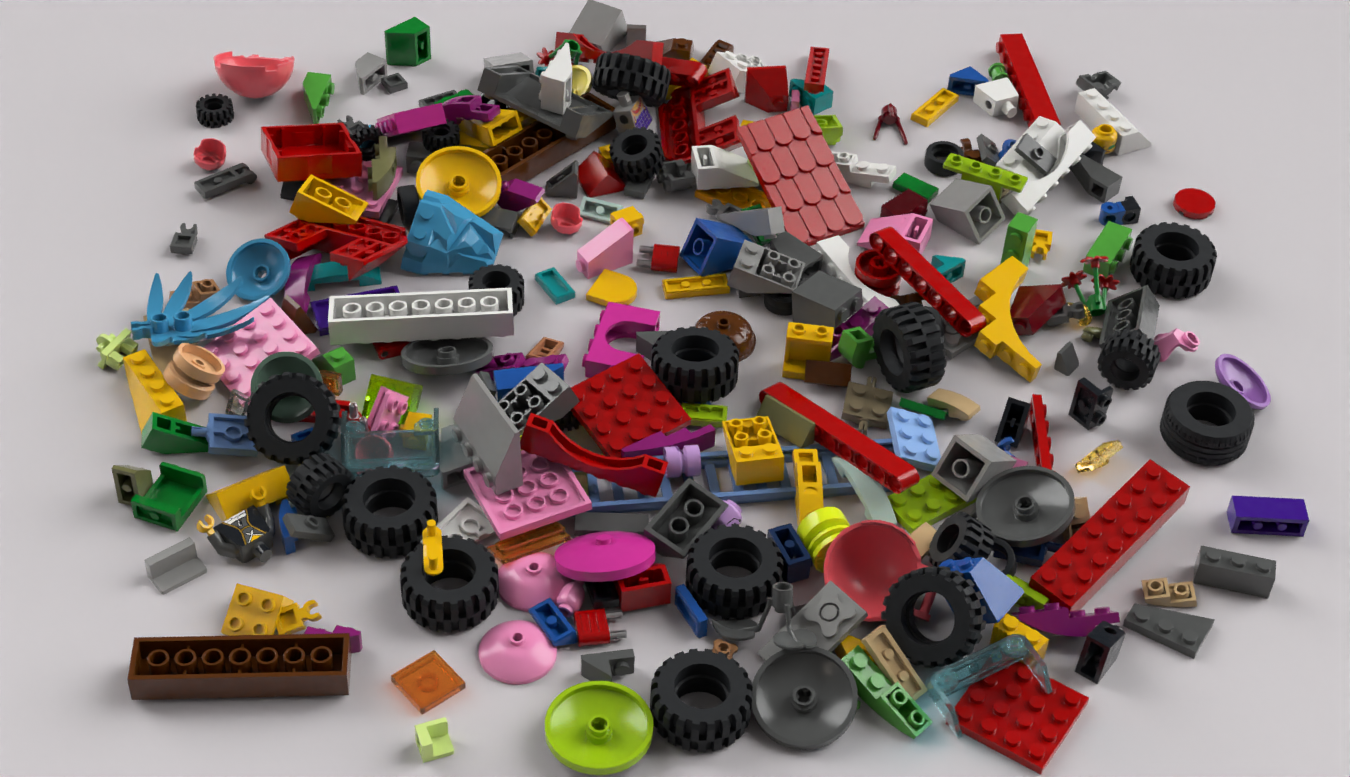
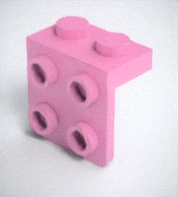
(387, 410)

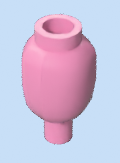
(571, 598)

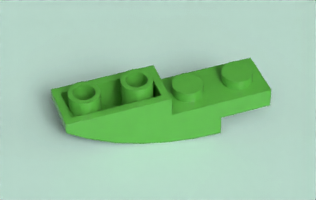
(883, 697)

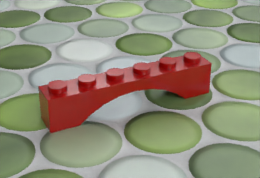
(642, 48)
(638, 473)

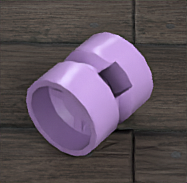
(682, 461)

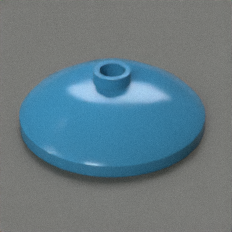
(253, 261)

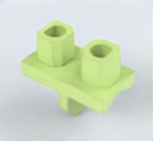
(112, 346)

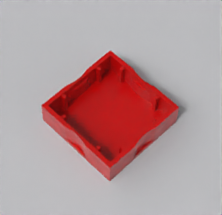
(312, 149)

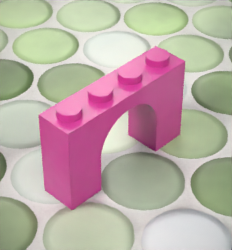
(411, 120)
(615, 323)

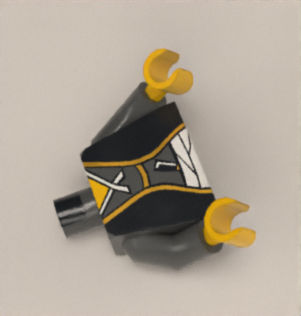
(244, 534)

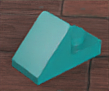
(950, 267)

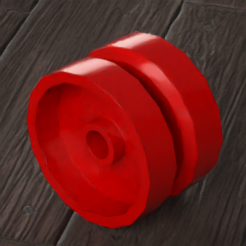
(877, 273)

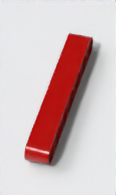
(927, 281)

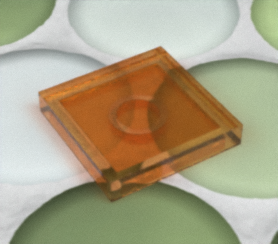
(428, 682)

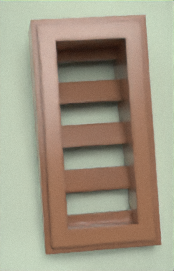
(545, 348)

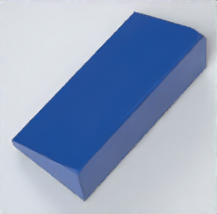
(553, 623)

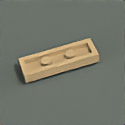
(893, 661)

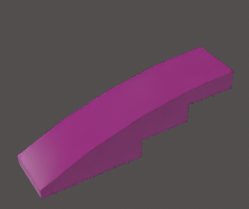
(654, 444)

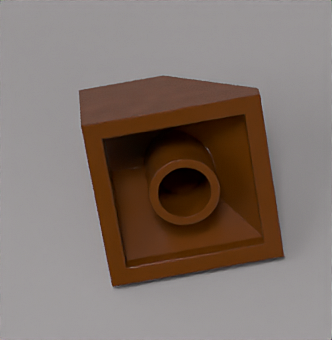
(678, 48)

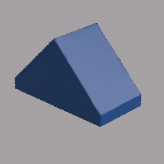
(964, 81)

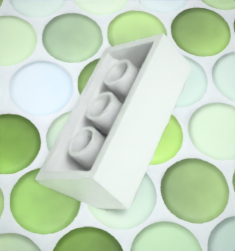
(1097, 110)
(1046, 134)

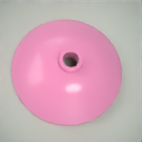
(530, 581)
(517, 652)

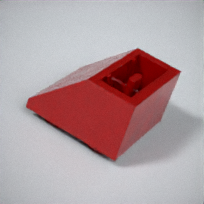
(644, 589)

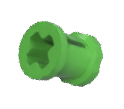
(995, 73)

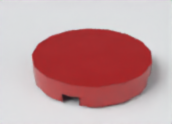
(1194, 203)

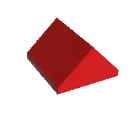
(599, 176)

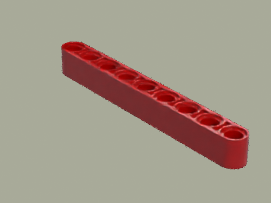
(848, 442)

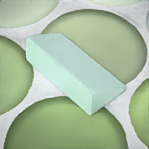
(598, 209)

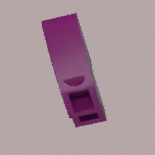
(469, 108)
(863, 318)
(518, 360)
(1057, 619)

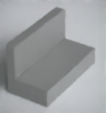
(174, 566)

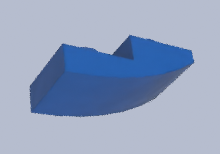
(287, 541)

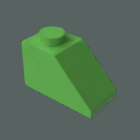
(337, 361)

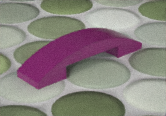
(299, 279)

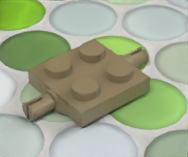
(867, 405)

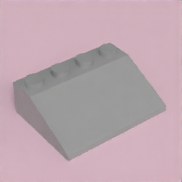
(488, 437)

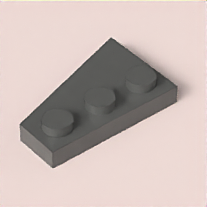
(1171, 628)

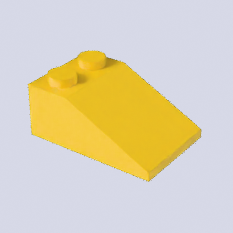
(326, 203)

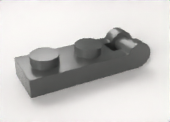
(225, 180)

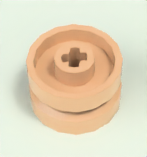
(193, 371)

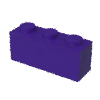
(1267, 516)

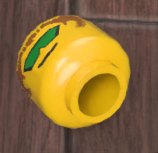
(1105, 137)

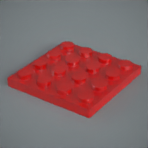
(626, 406)
(1018, 716)

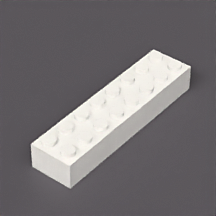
(420, 316)

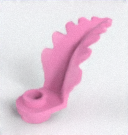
(1169, 341)

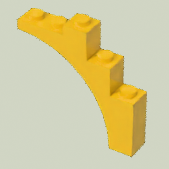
(999, 334)

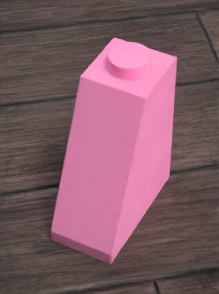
(607, 250)

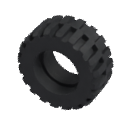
(632, 73)
(1173, 260)
(909, 347)
(696, 364)
(262, 406)
(385, 489)
(739, 548)
(456, 607)
(966, 609)
(695, 726)

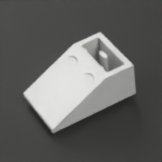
(737, 64)
(557, 82)
(720, 169)

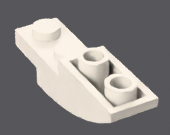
(862, 172)

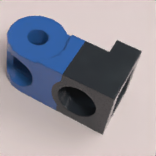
(1120, 212)

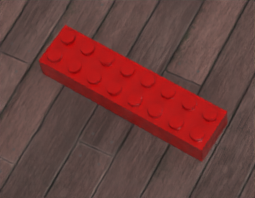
(1110, 537)

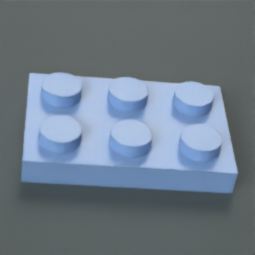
(914, 438)

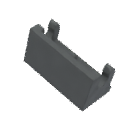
(503, 220)

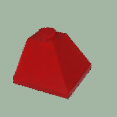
(767, 88)

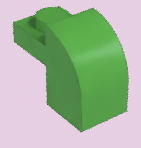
(856, 346)

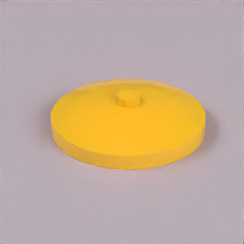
(463, 175)

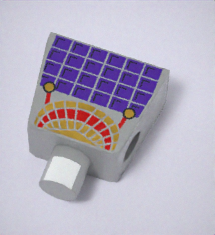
(631, 112)

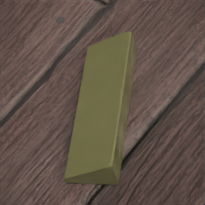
(788, 422)

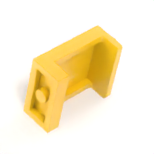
(803, 344)

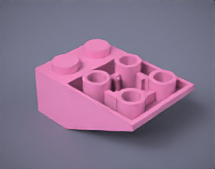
(912, 227)

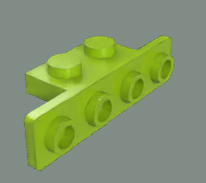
(985, 174)

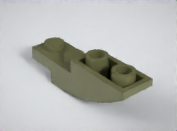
(383, 168)

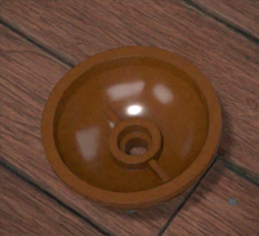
(733, 326)

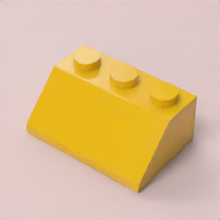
(236, 497)

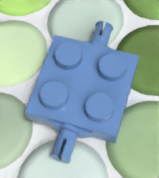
(226, 435)

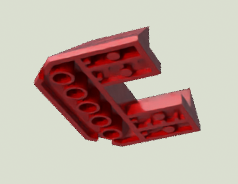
(684, 120)
(352, 245)

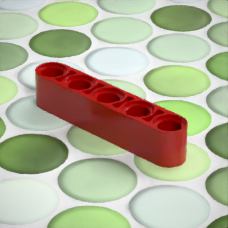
(685, 72)

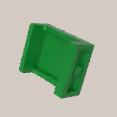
(170, 497)

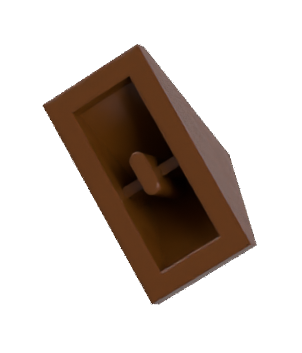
(298, 315)

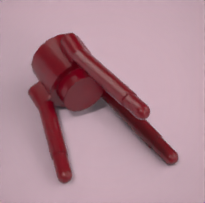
(889, 116)

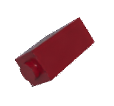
(1035, 306)

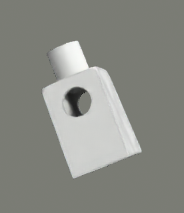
(997, 97)

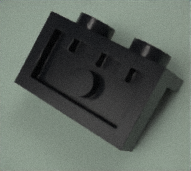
(1090, 404)

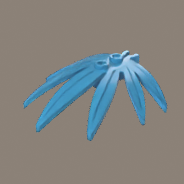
(190, 326)

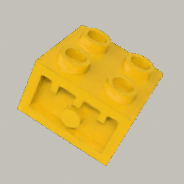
(253, 611)

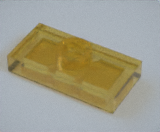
(1099, 456)

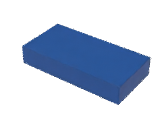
(691, 611)

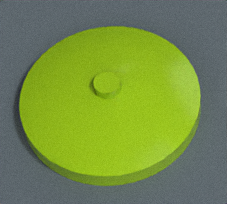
(598, 727)

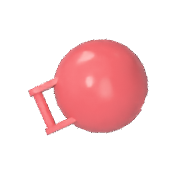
(253, 75)
(870, 559)

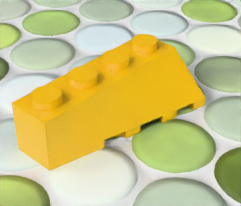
(150, 389)

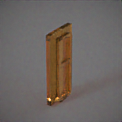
(529, 542)

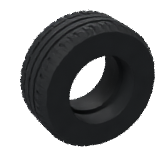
(1202, 442)

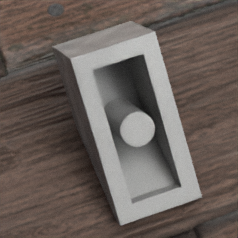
(370, 71)

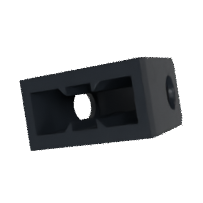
(1102, 641)

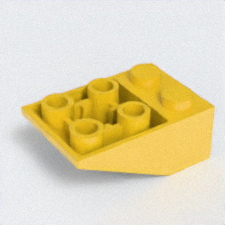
(753, 450)

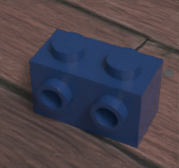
(794, 554)

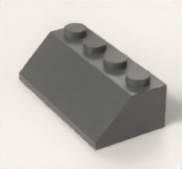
(1131, 311)

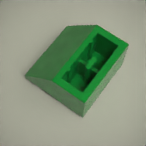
(408, 43)

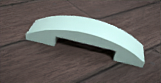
(868, 490)

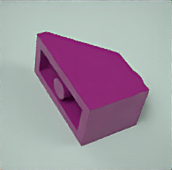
(519, 195)

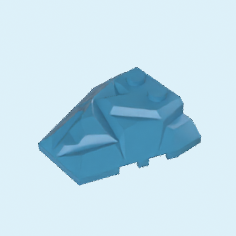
(448, 238)

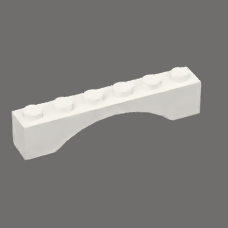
(1071, 144)
(836, 264)

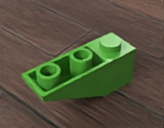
(317, 92)

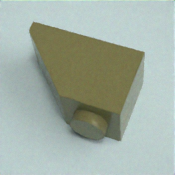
(131, 481)

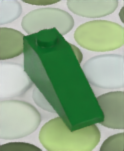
(171, 436)

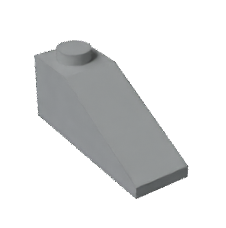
(757, 222)

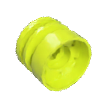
(818, 532)

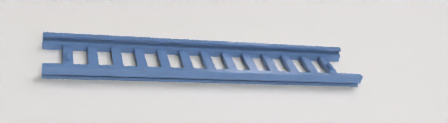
(720, 459)

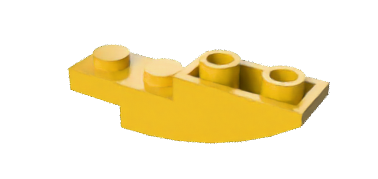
(807, 482)

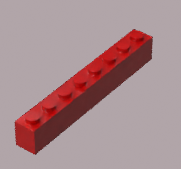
(1025, 78)

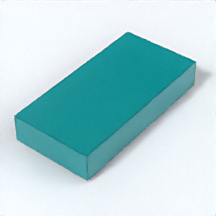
(555, 285)

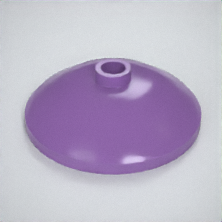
(1243, 379)

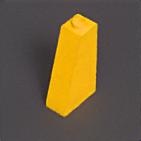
(495, 131)

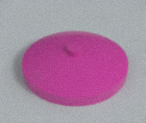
(605, 556)

